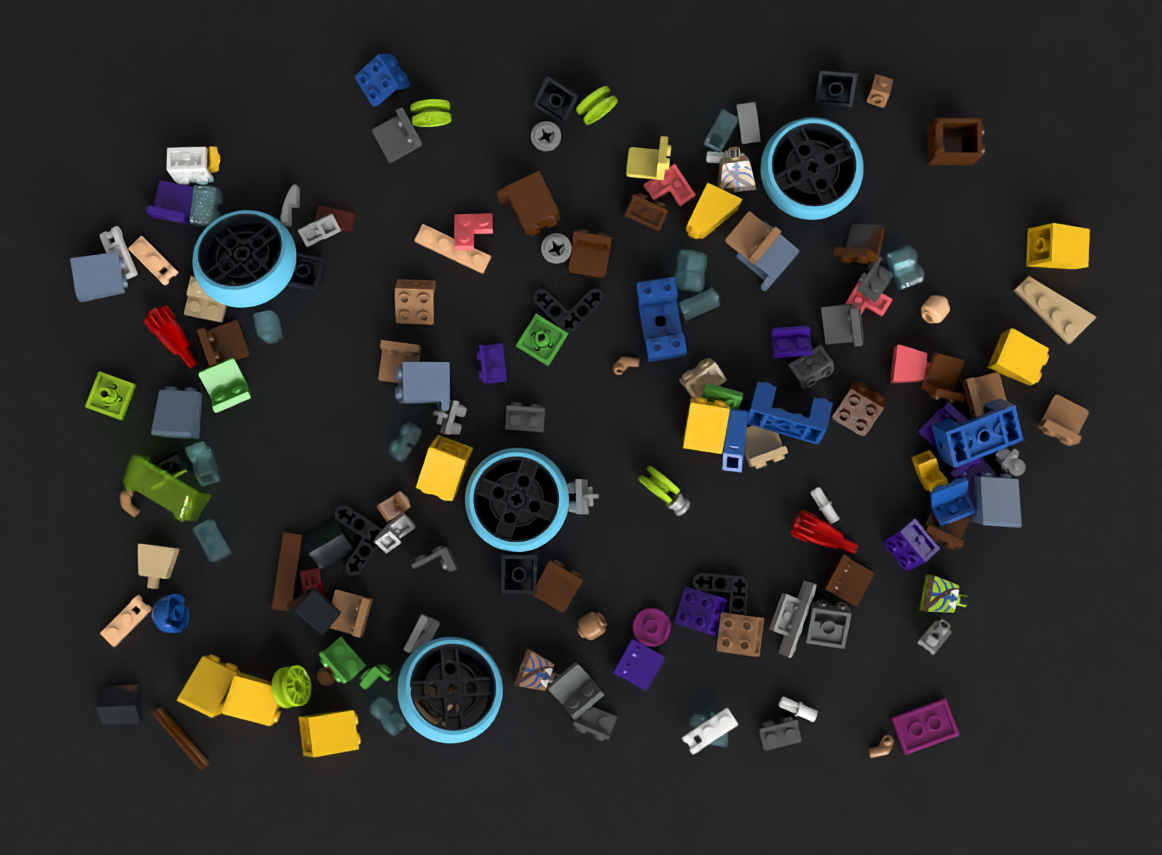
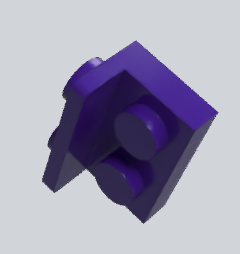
(791, 341)
(492, 363)

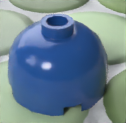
(170, 613)

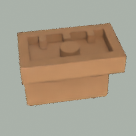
(752, 237)
(414, 301)
(393, 354)
(982, 391)
(353, 614)
(740, 634)

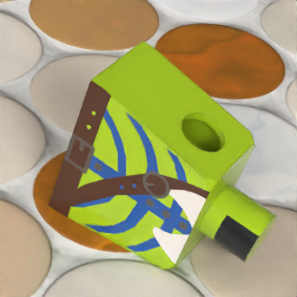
(941, 595)

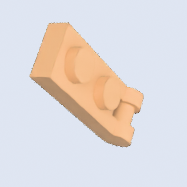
(152, 260)
(125, 621)

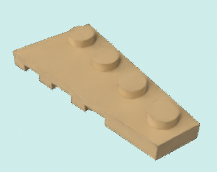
(1058, 312)

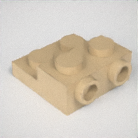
(202, 305)

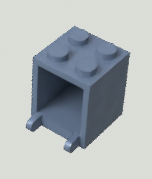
(773, 261)
(423, 383)

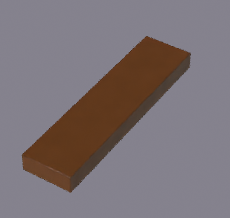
(287, 571)

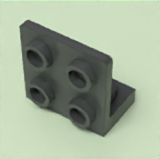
(397, 136)
(843, 324)
(448, 560)
(575, 690)

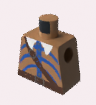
(535, 671)

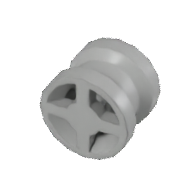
(678, 504)

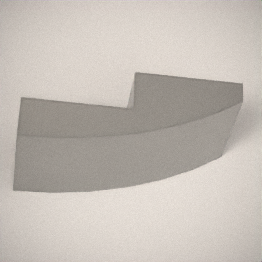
(748, 122)
(291, 201)
(319, 230)
(393, 531)

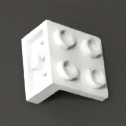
(188, 165)

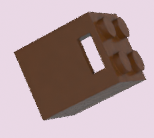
(946, 137)
(531, 203)

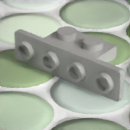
(791, 617)

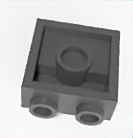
(828, 624)

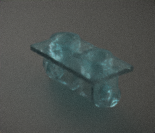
(699, 304)
(400, 446)
(390, 722)

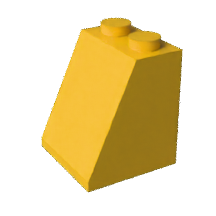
(711, 211)
(1058, 246)
(1019, 357)
(706, 425)
(444, 468)
(209, 685)
(252, 700)
(329, 733)

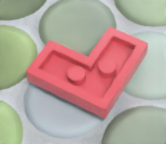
(673, 183)
(469, 224)
(878, 307)

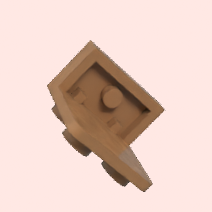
(1063, 420)

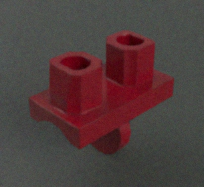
(312, 579)

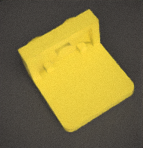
(649, 162)

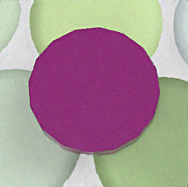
(651, 627)

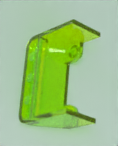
(164, 488)

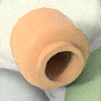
(935, 309)

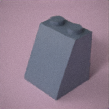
(98, 276)
(178, 413)
(996, 500)

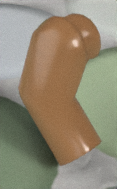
(623, 363)
(125, 500)
(883, 748)

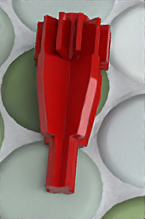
(170, 333)
(809, 528)

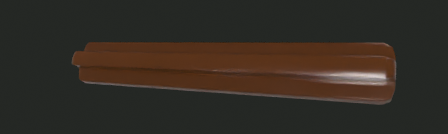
(180, 737)

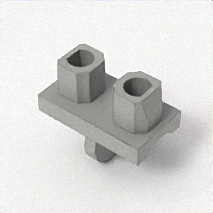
(448, 425)
(1010, 461)
(584, 496)
(935, 636)

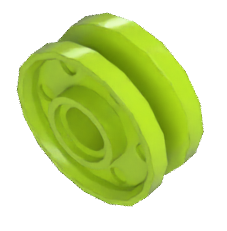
(596, 105)
(430, 113)
(659, 484)
(291, 686)

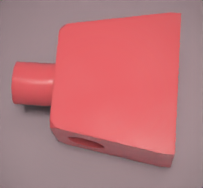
(908, 365)

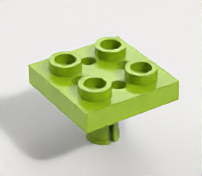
(103, 393)

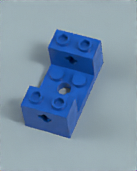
(655, 300)
(807, 428)
(962, 443)

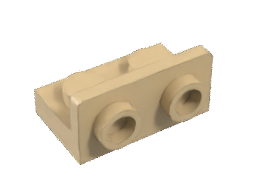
(705, 372)

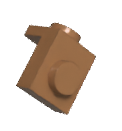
(880, 91)
(394, 506)

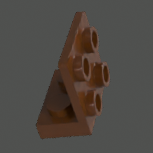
(223, 343)
(848, 580)

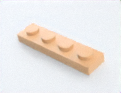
(444, 245)

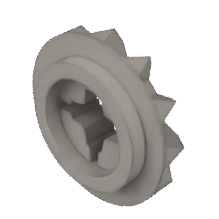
(549, 128)
(559, 240)

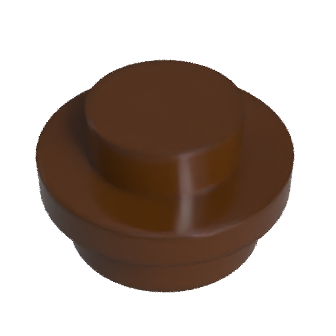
(325, 676)

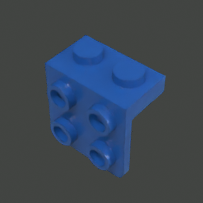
(381, 78)
(951, 502)

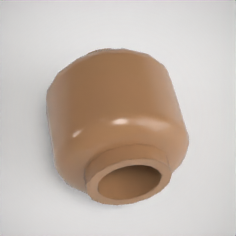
(591, 625)

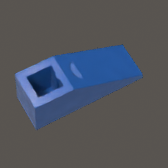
(735, 440)

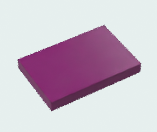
(925, 726)

